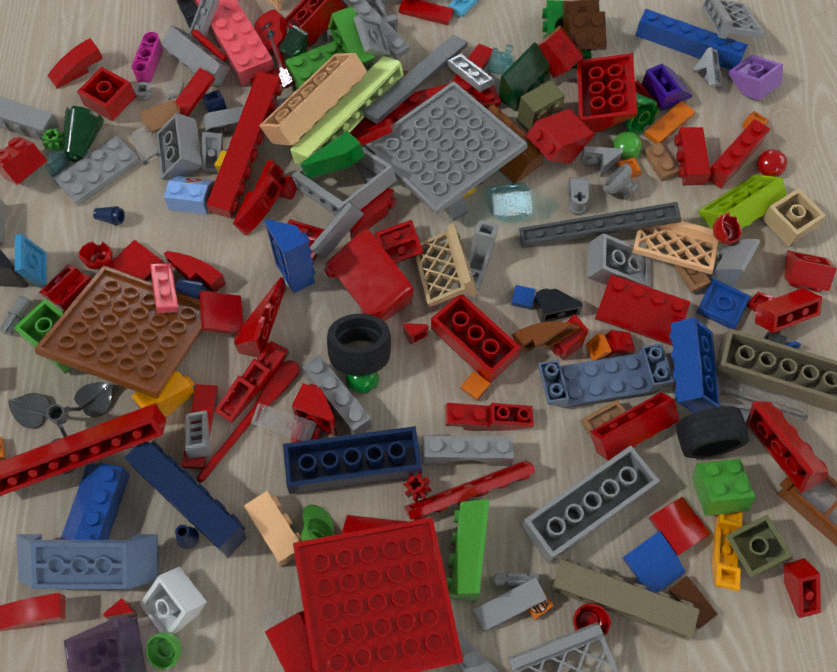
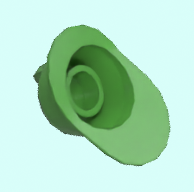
(316, 523)

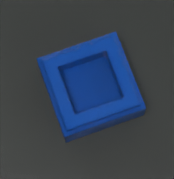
(523, 297)

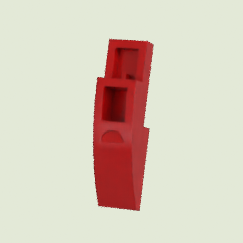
(260, 201)
(489, 418)

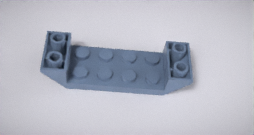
(606, 378)
(87, 562)

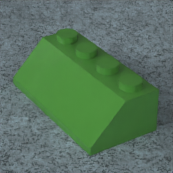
(469, 550)

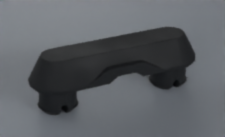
(188, 9)

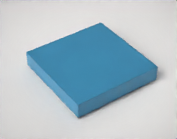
(30, 261)

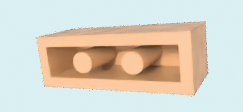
(273, 526)

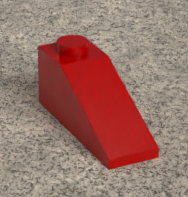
(374, 211)

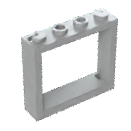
(361, 197)

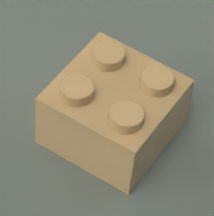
(793, 217)

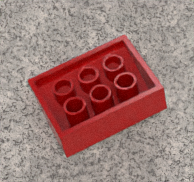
(606, 91)

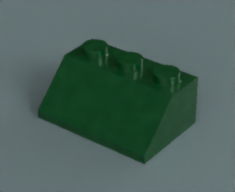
(523, 76)

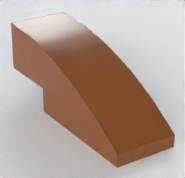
(543, 334)

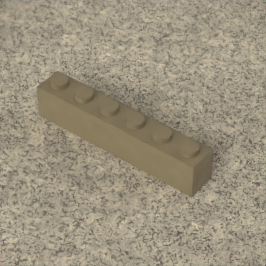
(626, 599)

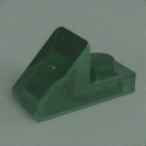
(294, 42)

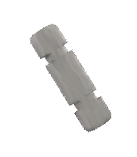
(513, 579)

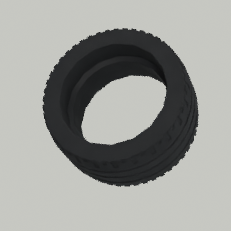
(359, 360)
(712, 432)

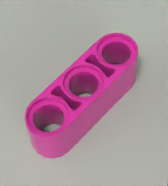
(147, 57)

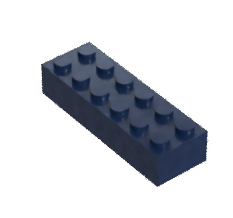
(351, 460)
(187, 496)

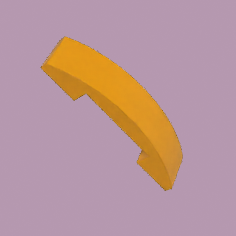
(724, 559)

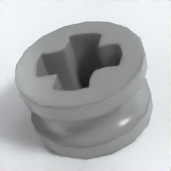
(143, 96)

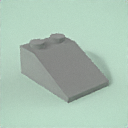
(615, 257)

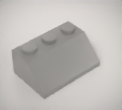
(178, 147)

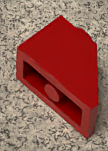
(573, 342)
(803, 587)

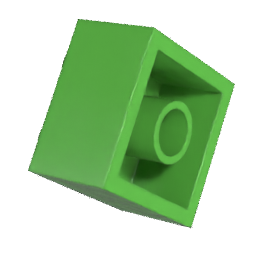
(723, 487)

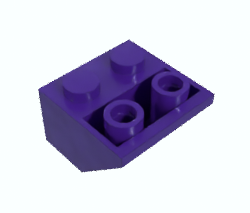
(665, 86)

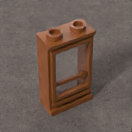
(815, 505)

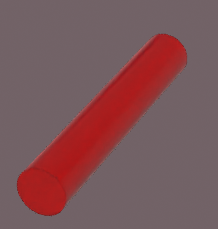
(209, 45)

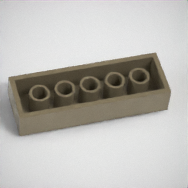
(778, 369)

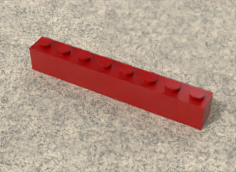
(244, 145)
(81, 448)

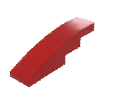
(252, 381)

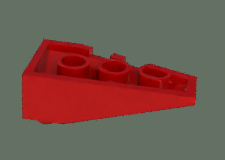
(258, 327)

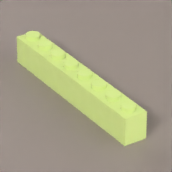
(349, 109)

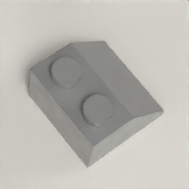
(734, 261)

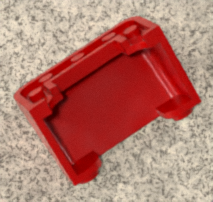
(370, 276)

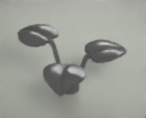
(33, 407)

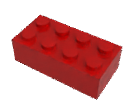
(475, 338)

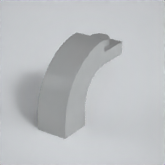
(481, 250)

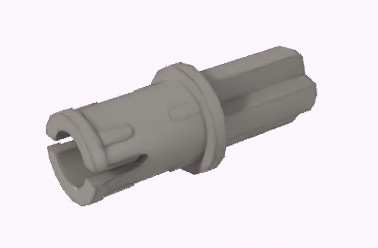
(15, 315)

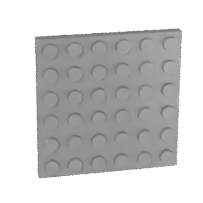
(447, 147)

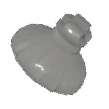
(620, 181)

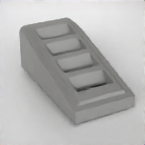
(200, 447)

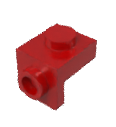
(620, 342)

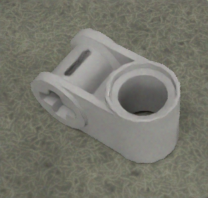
(578, 195)

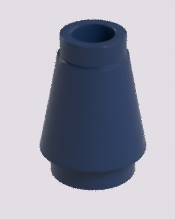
(112, 215)
(190, 287)
(188, 540)

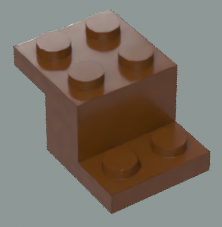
(585, 24)

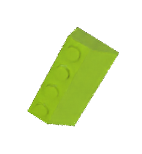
(746, 200)

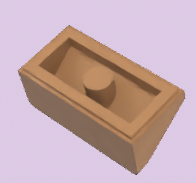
(158, 115)

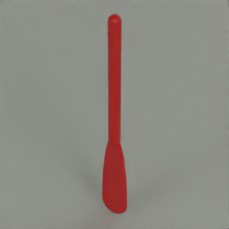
(273, 389)

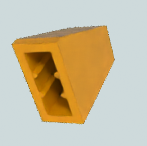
(173, 396)

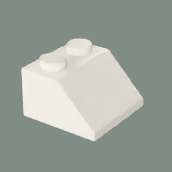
(172, 601)

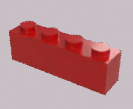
(738, 153)
(635, 425)

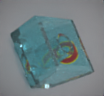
(510, 200)

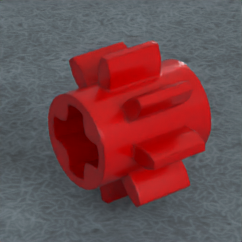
(414, 482)

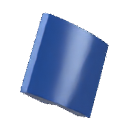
(654, 563)

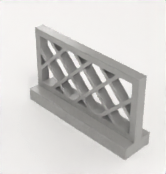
(731, 18)
(561, 646)

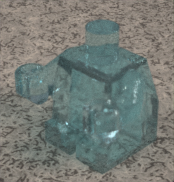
(500, 60)

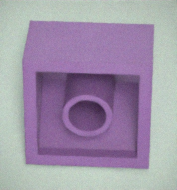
(757, 76)

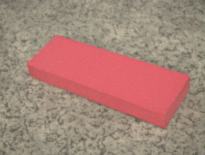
(164, 288)

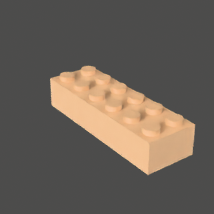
(313, 99)

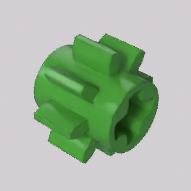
(53, 140)

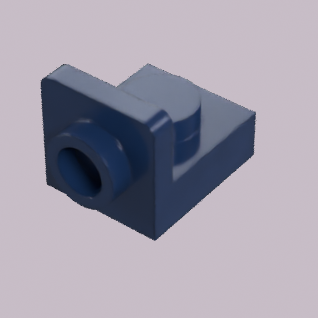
(214, 101)

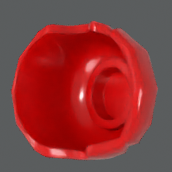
(772, 163)
(727, 229)
(95, 255)
(589, 614)

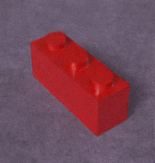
(692, 156)
(788, 310)

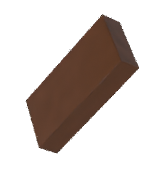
(689, 592)

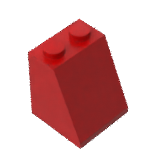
(560, 136)

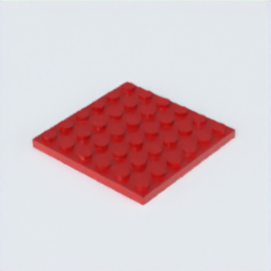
(377, 600)

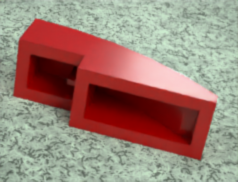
(75, 63)
(196, 270)
(33, 611)

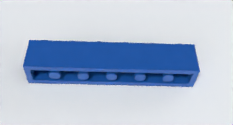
(688, 38)

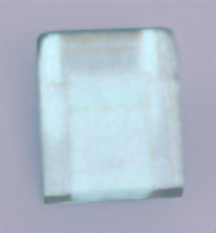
(56, 162)

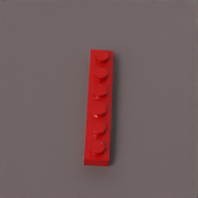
(476, 487)

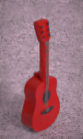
(272, 31)

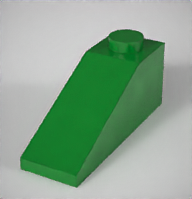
(335, 156)

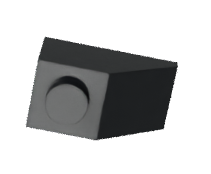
(555, 305)

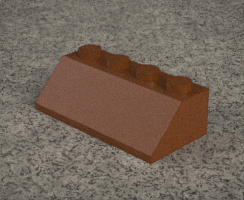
(527, 160)

